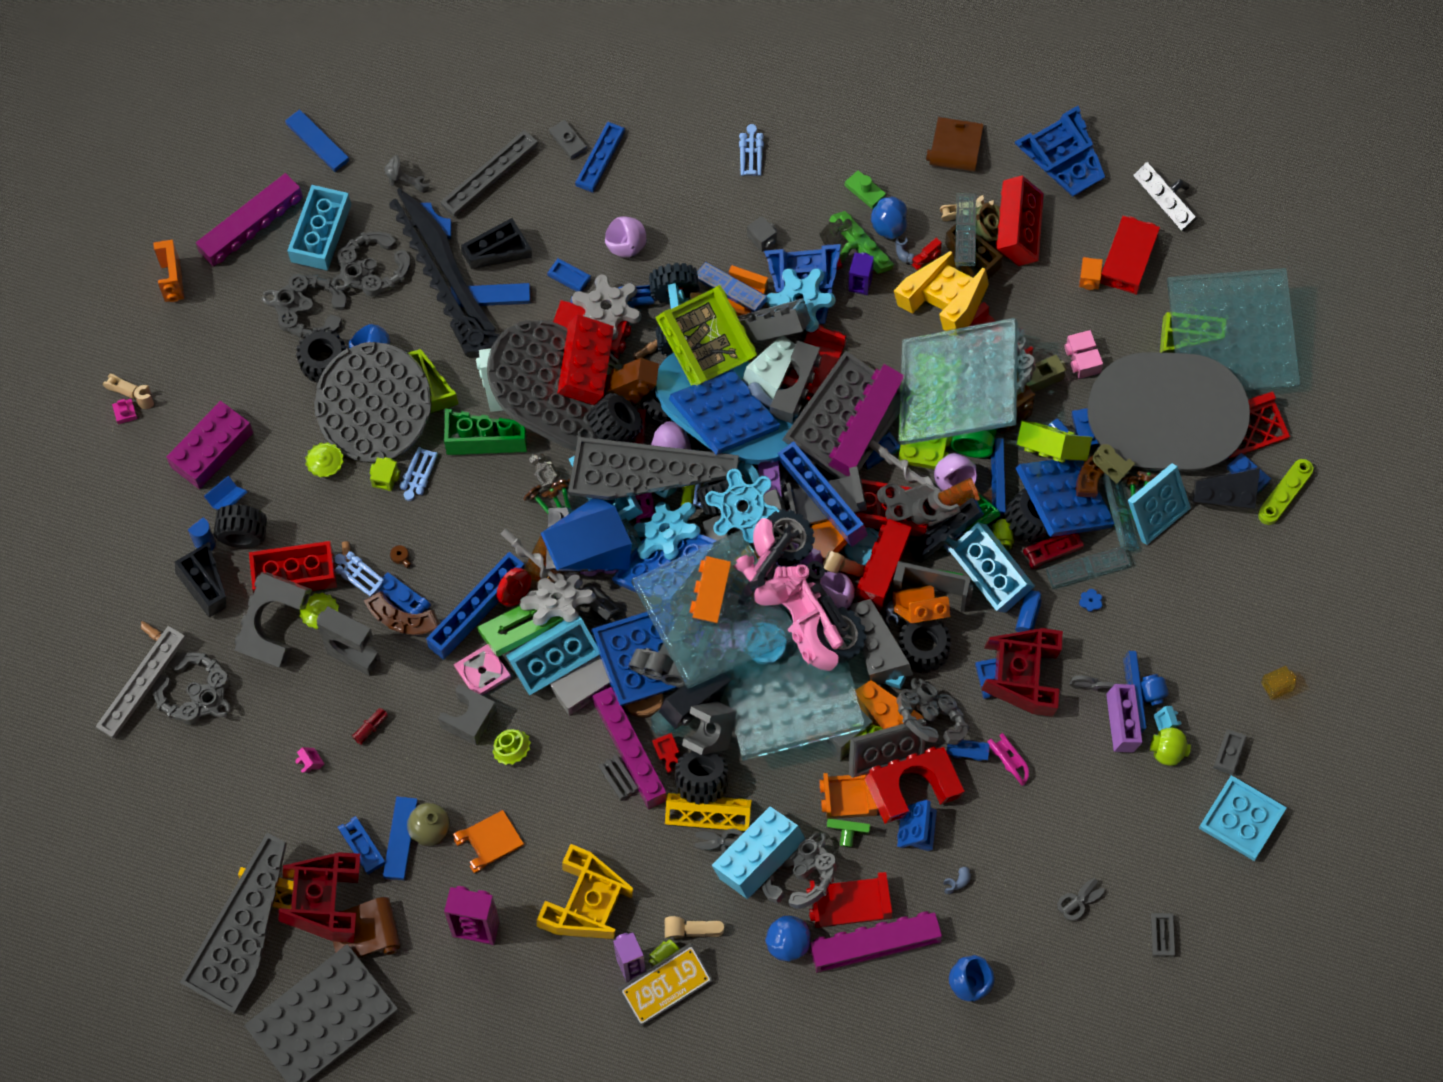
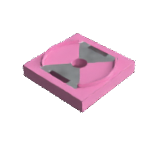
(476, 681)

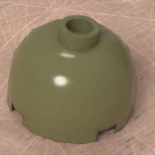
(987, 222)
(428, 824)

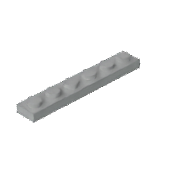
(141, 682)

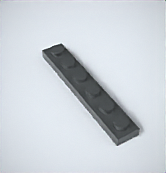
(489, 173)

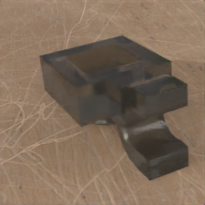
(832, 232)
(546, 471)

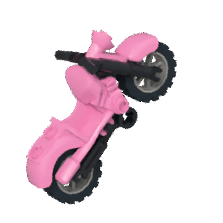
(799, 591)

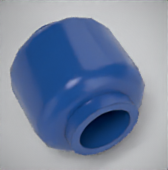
(1154, 689)

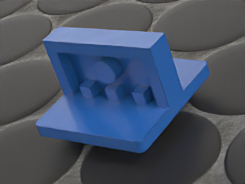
(918, 826)

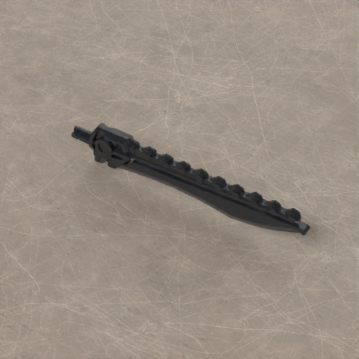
(465, 328)

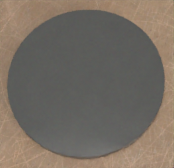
(373, 401)

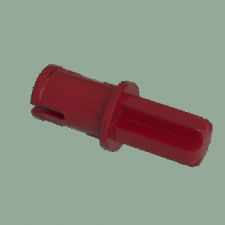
(370, 726)

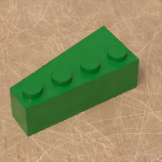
(482, 434)

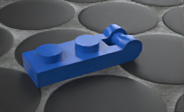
(402, 595)
(362, 844)

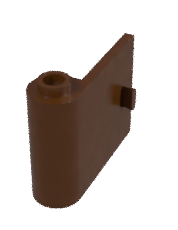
(955, 144)
(373, 929)

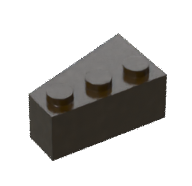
(985, 255)

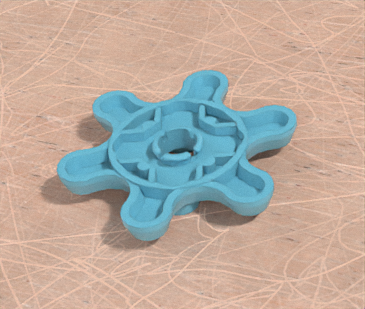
(808, 288)
(728, 502)
(670, 537)

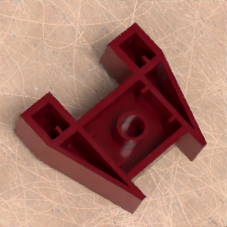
(1019, 669)
(316, 894)

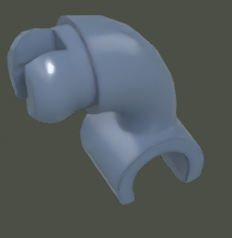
(904, 256)
(890, 613)
(963, 880)

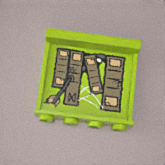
(706, 336)

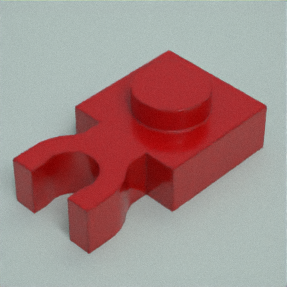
(930, 252)
(666, 749)

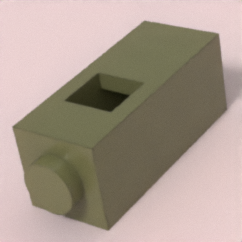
(1047, 373)

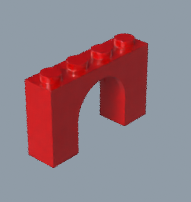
(932, 765)

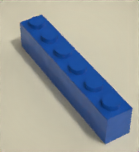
(822, 494)
(471, 609)

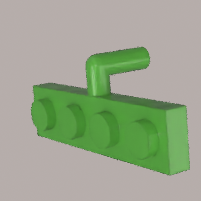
(862, 243)

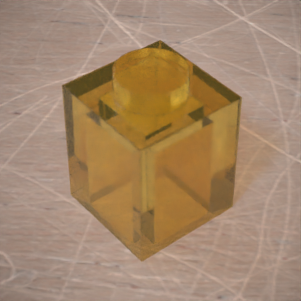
(1279, 682)

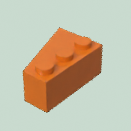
(710, 589)
(880, 706)

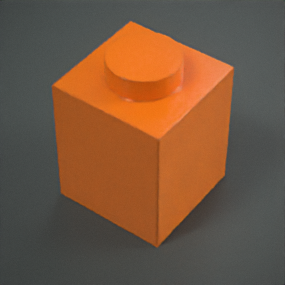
(1090, 273)

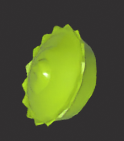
(324, 459)
(315, 605)
(511, 746)

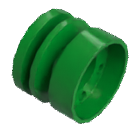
(975, 444)

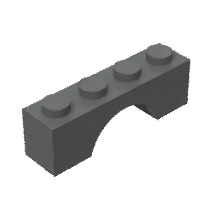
(787, 401)

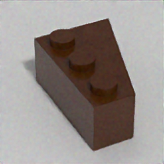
(633, 380)

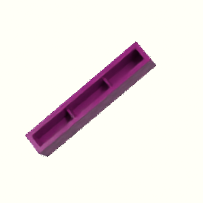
(249, 220)
(866, 420)
(629, 748)
(875, 941)

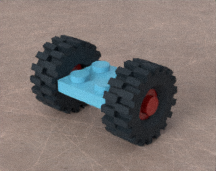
(673, 286)

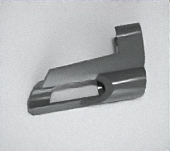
(911, 502)
(656, 666)

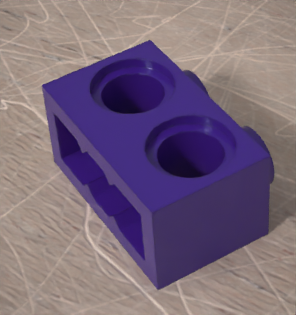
(861, 273)

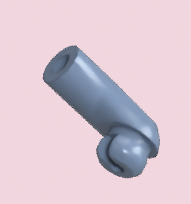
(758, 392)

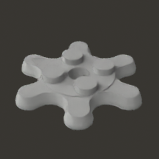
(616, 297)
(567, 601)

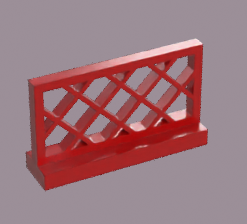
(1259, 404)

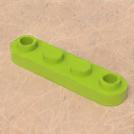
(1285, 492)

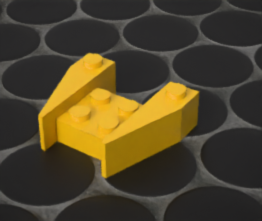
(946, 289)
(590, 900)

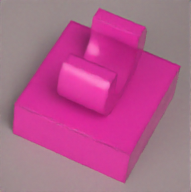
(124, 411)
(310, 758)

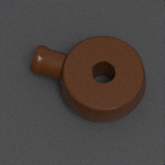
(400, 559)

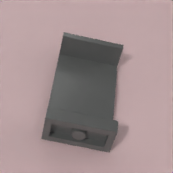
(848, 488)
(940, 580)

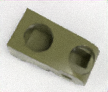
(1111, 462)

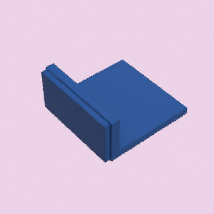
(224, 494)

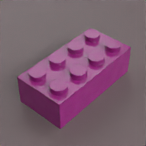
(209, 444)
(472, 915)

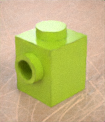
(384, 473)

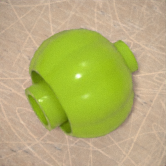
(1170, 746)

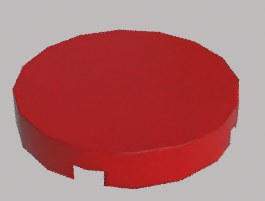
(513, 586)

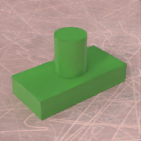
(865, 189)
(848, 829)

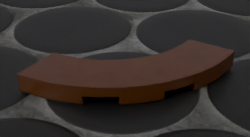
(1088, 479)
(399, 620)

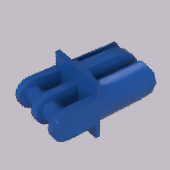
(642, 297)

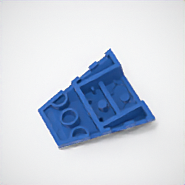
(1065, 152)
(803, 263)
(589, 539)

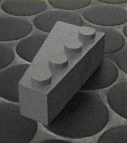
(776, 320)
(881, 650)

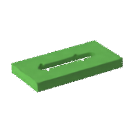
(503, 643)

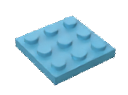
(1159, 504)
(1242, 818)

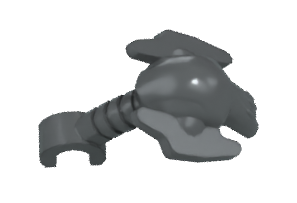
(394, 172)

